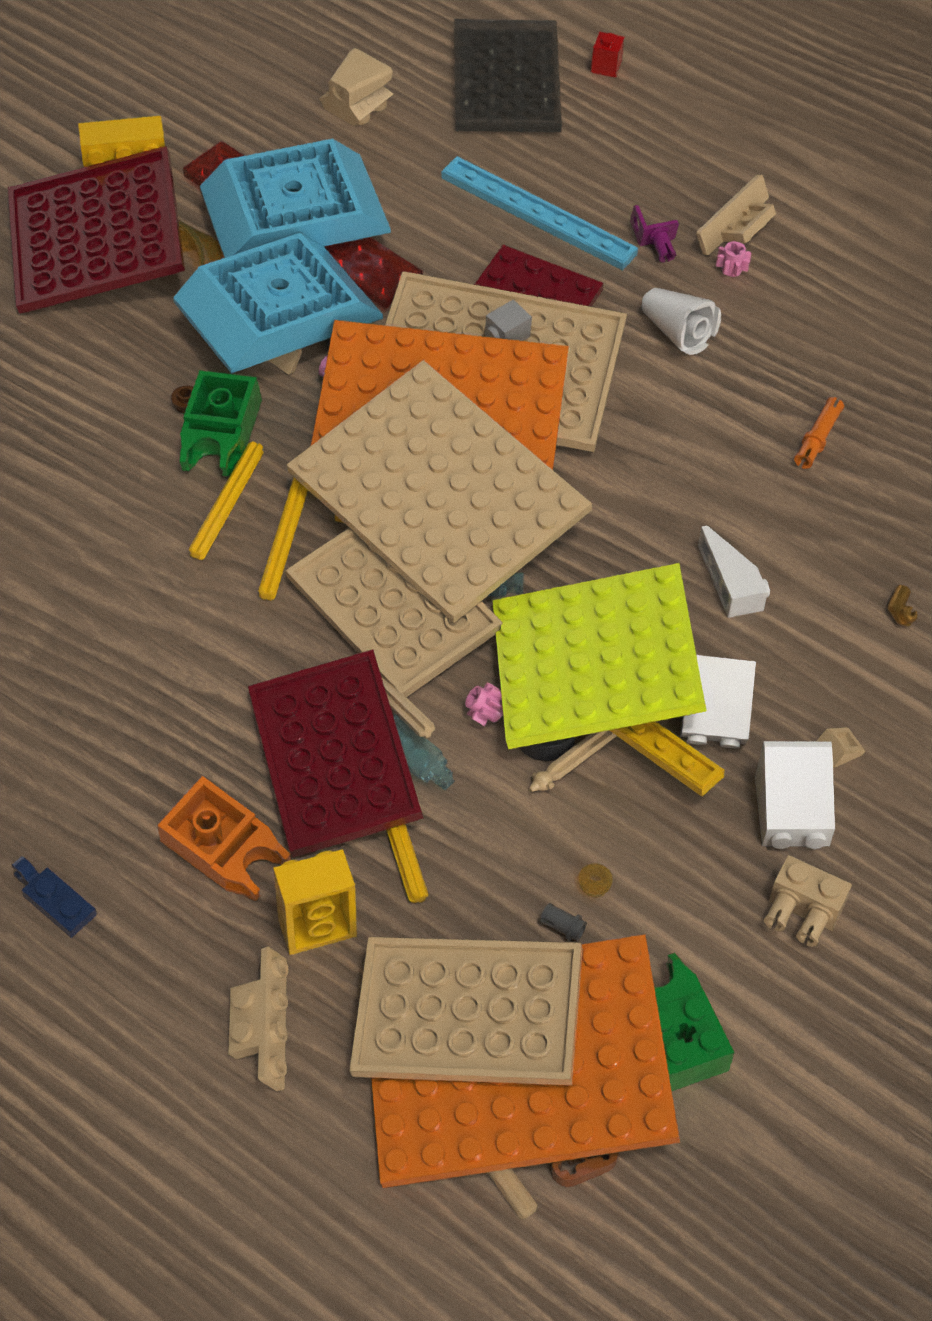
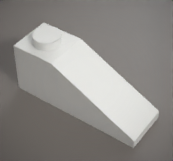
(733, 575)

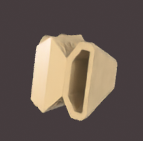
(358, 88)

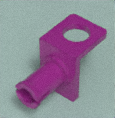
(656, 234)

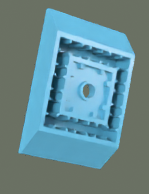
(256, 203)
(251, 321)

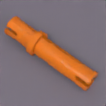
(815, 440)

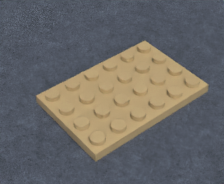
(386, 613)
(468, 1010)

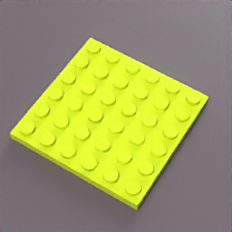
(597, 656)

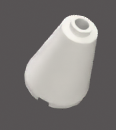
(682, 318)

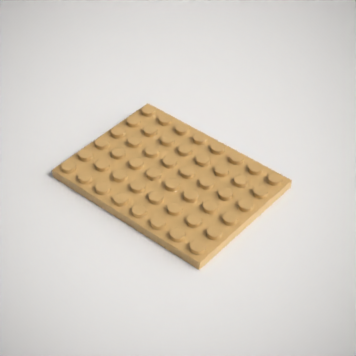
(589, 332)
(439, 490)

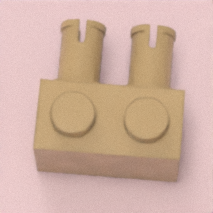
(808, 894)

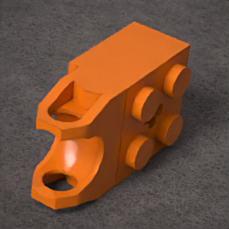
(220, 837)

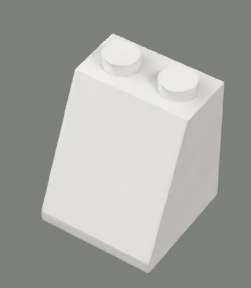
(728, 702)
(795, 794)

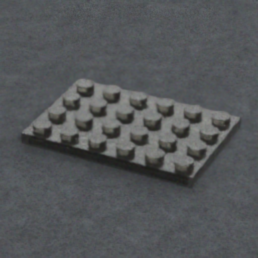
(507, 76)

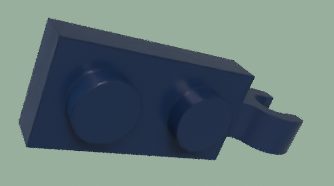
(54, 897)

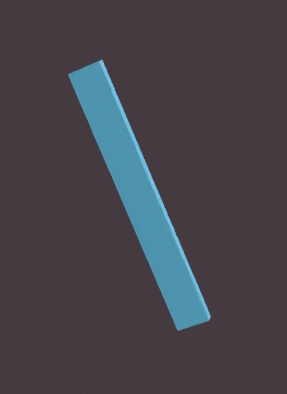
(540, 213)

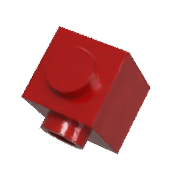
(607, 54)

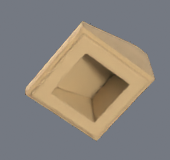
(844, 745)

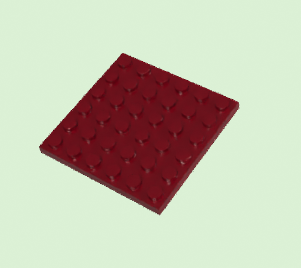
(94, 230)

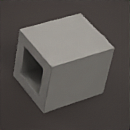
(508, 322)

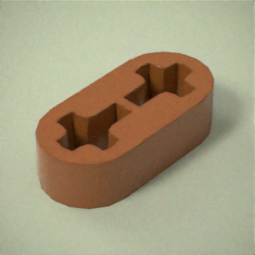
(584, 1171)

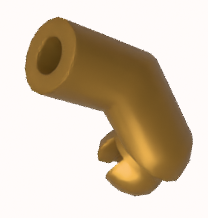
(898, 608)

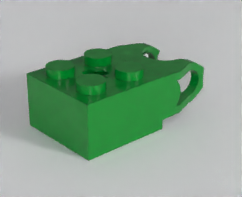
(219, 419)
(690, 1029)

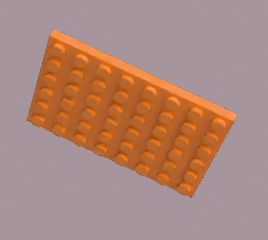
(506, 378)
(614, 1104)

